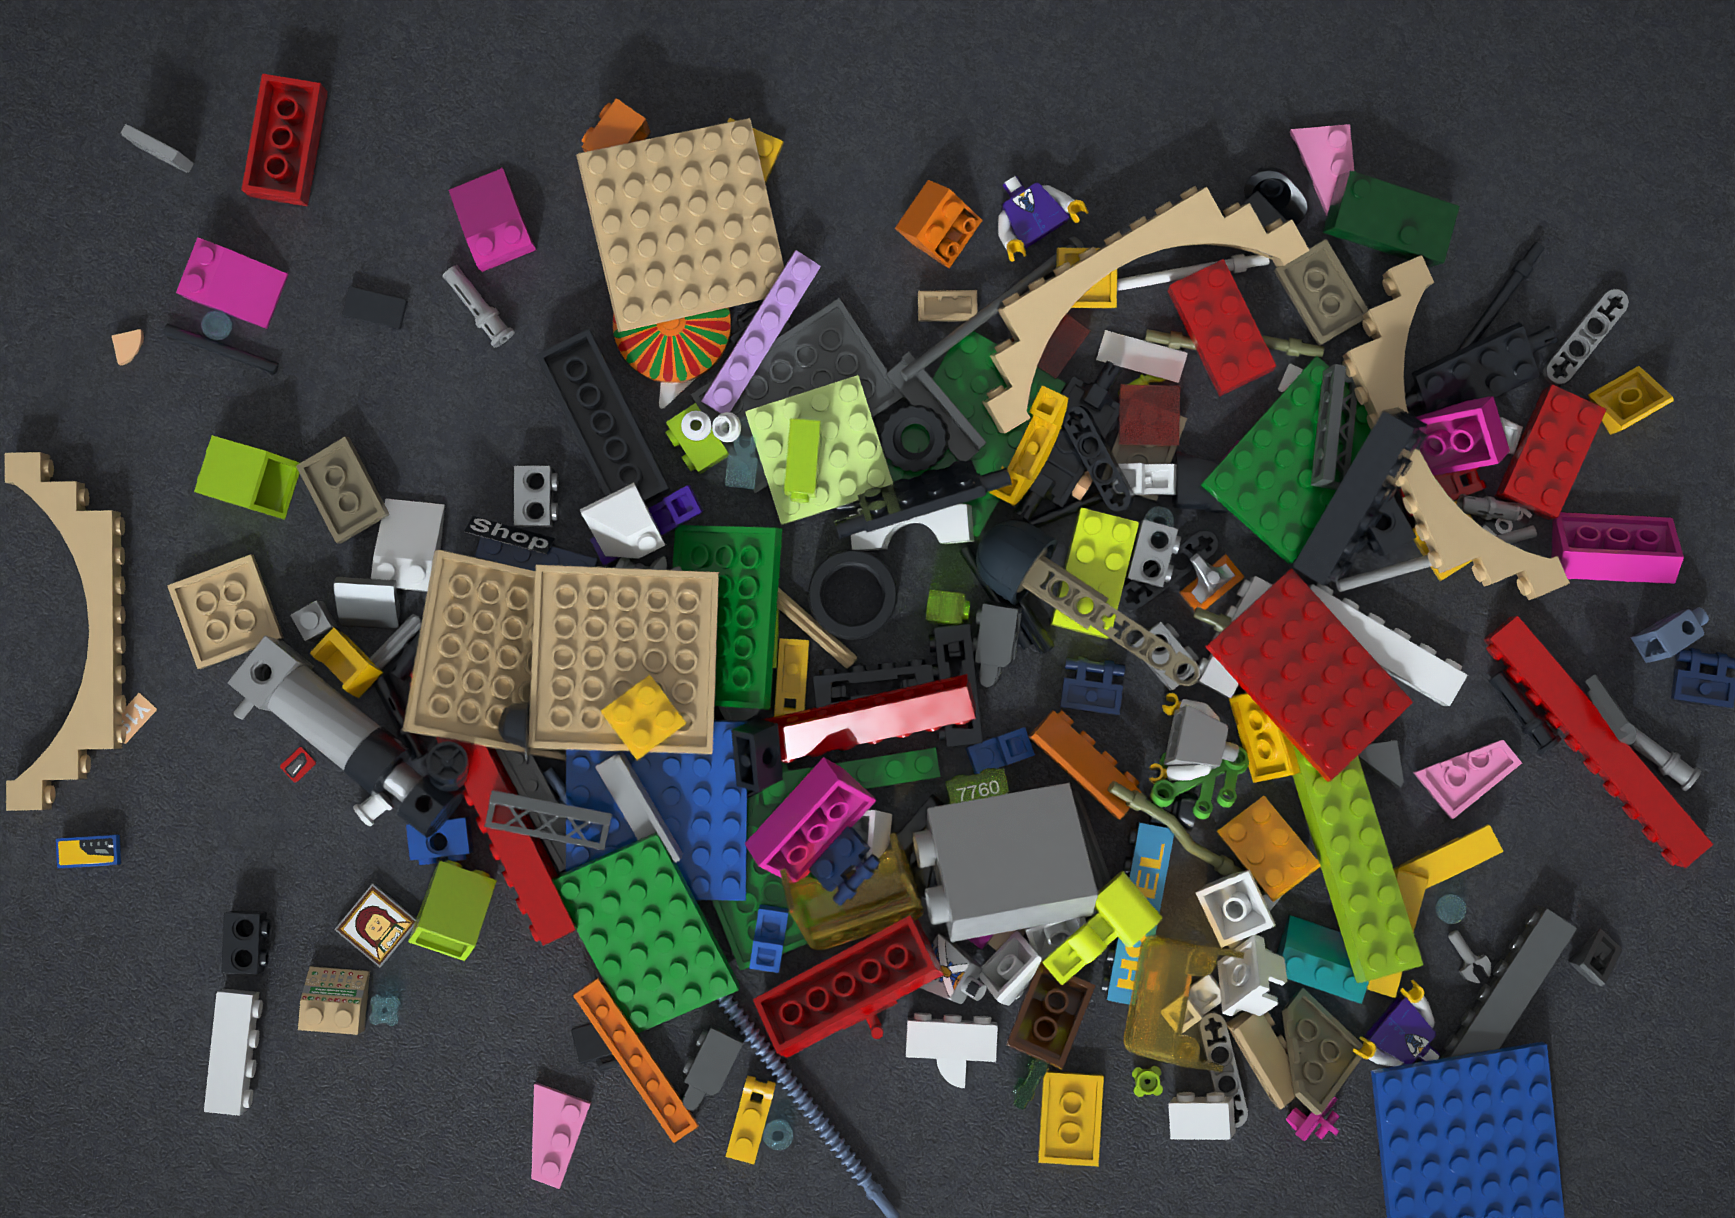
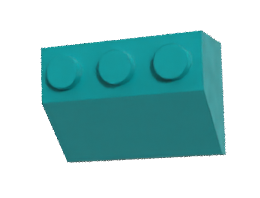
(1319, 959)

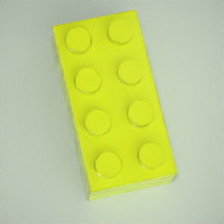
(1100, 558)

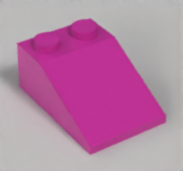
(491, 220)
(232, 283)
(1464, 436)

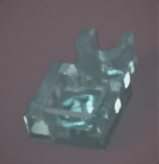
(742, 468)

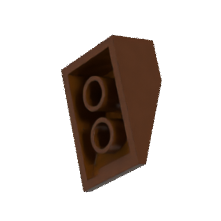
(1050, 1017)

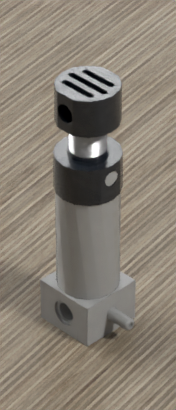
(339, 731)

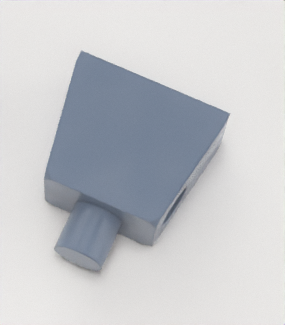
(1670, 634)

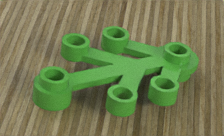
(1231, 771)

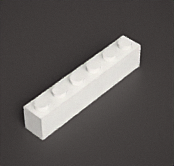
(1395, 653)

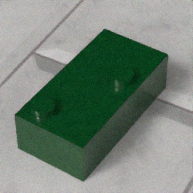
(1390, 218)

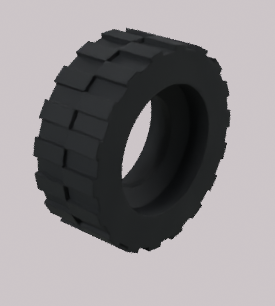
(892, 438)

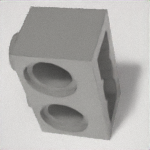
(526, 497)
(1145, 551)
(1170, 636)

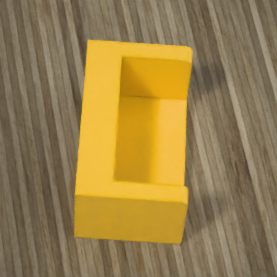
(346, 662)

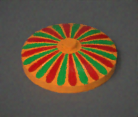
(676, 348)

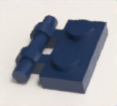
(1704, 687)
(1092, 695)
(839, 860)

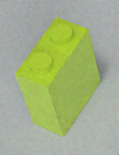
(802, 459)

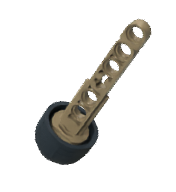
(1018, 560)

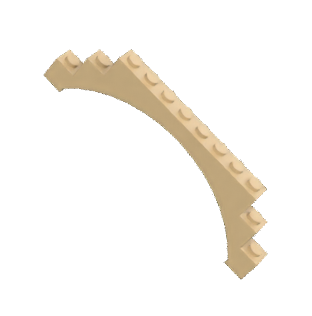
(1039, 311)
(1440, 523)
(99, 705)

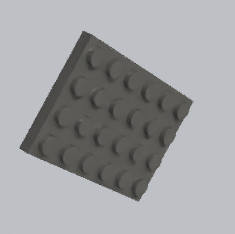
(805, 358)

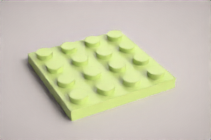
(849, 447)

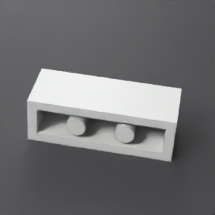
(951, 1038)

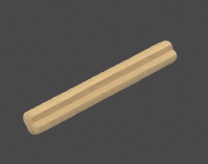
(814, 630)

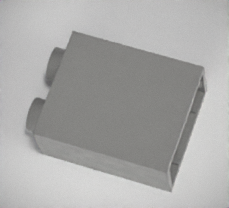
(1006, 863)

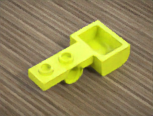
(1120, 913)

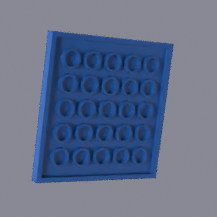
(694, 798)
(1469, 1136)

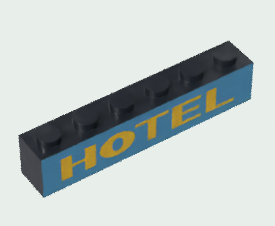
(1148, 871)

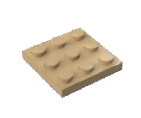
(224, 611)

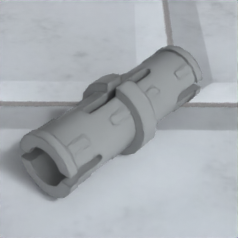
(1488, 507)

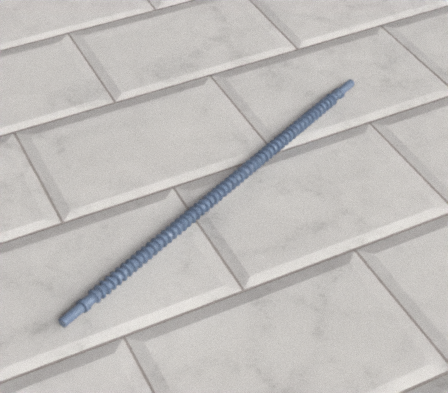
(873, 1190)

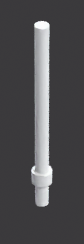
(1237, 264)

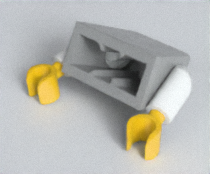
(1195, 741)

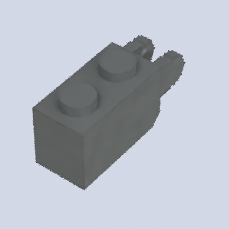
(996, 639)
(711, 1066)

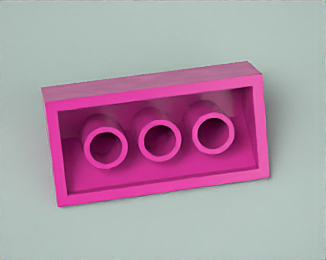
(1617, 547)
(809, 821)

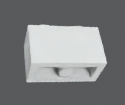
(1202, 1116)

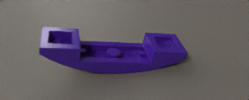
(667, 514)

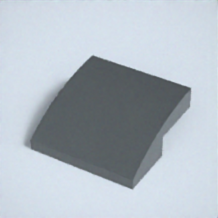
(367, 602)
(1611, 710)

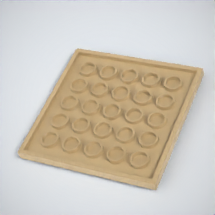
(682, 223)
(605, 634)
(473, 652)

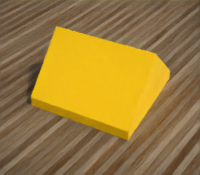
(1629, 399)

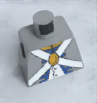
(959, 973)

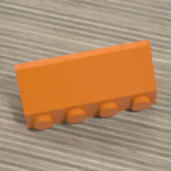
(1082, 761)

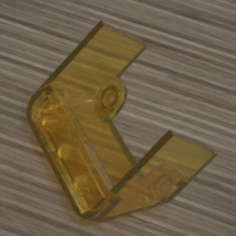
(876, 905)
(1162, 997)

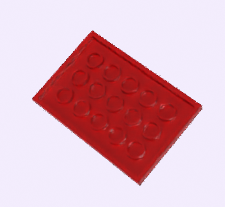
(1309, 675)

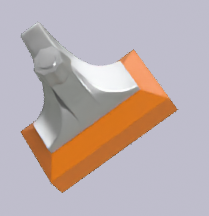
(1211, 581)

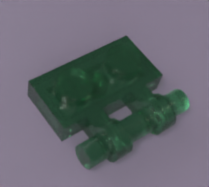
(1025, 1088)

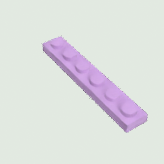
(760, 333)

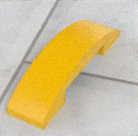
(1035, 444)

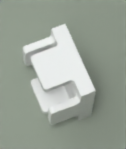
(1247, 979)

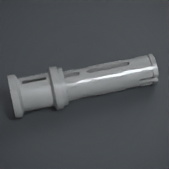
(486, 316)
(1668, 763)

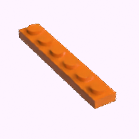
(635, 1059)

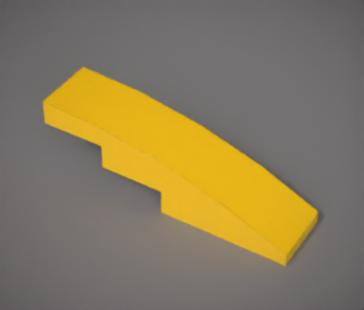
(1454, 856)
(1412, 890)

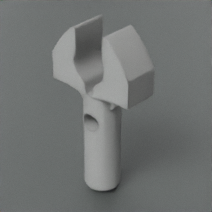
(1469, 958)

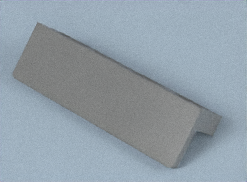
(635, 801)

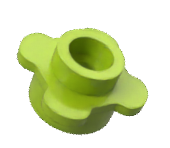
(1153, 1087)

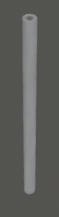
(1419, 563)

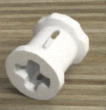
(372, 808)

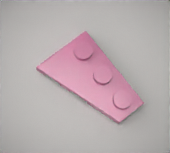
(1326, 155)
(1468, 776)
(556, 1130)

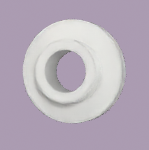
(720, 427)
(700, 434)

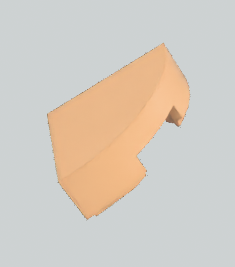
(127, 345)
(1082, 485)

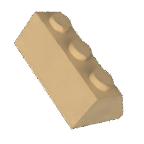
(1264, 1054)

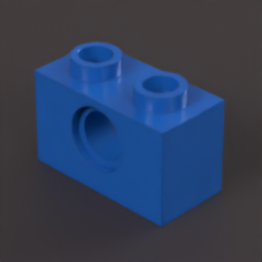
(458, 842)

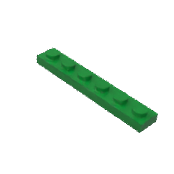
(867, 772)

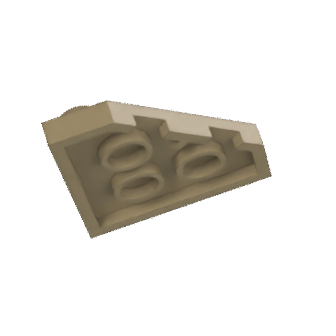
(1317, 1051)

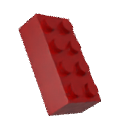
(284, 140)
(1221, 327)
(1551, 452)

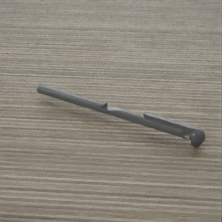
(983, 315)

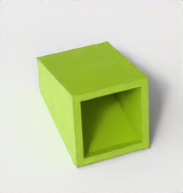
(247, 477)
(453, 910)

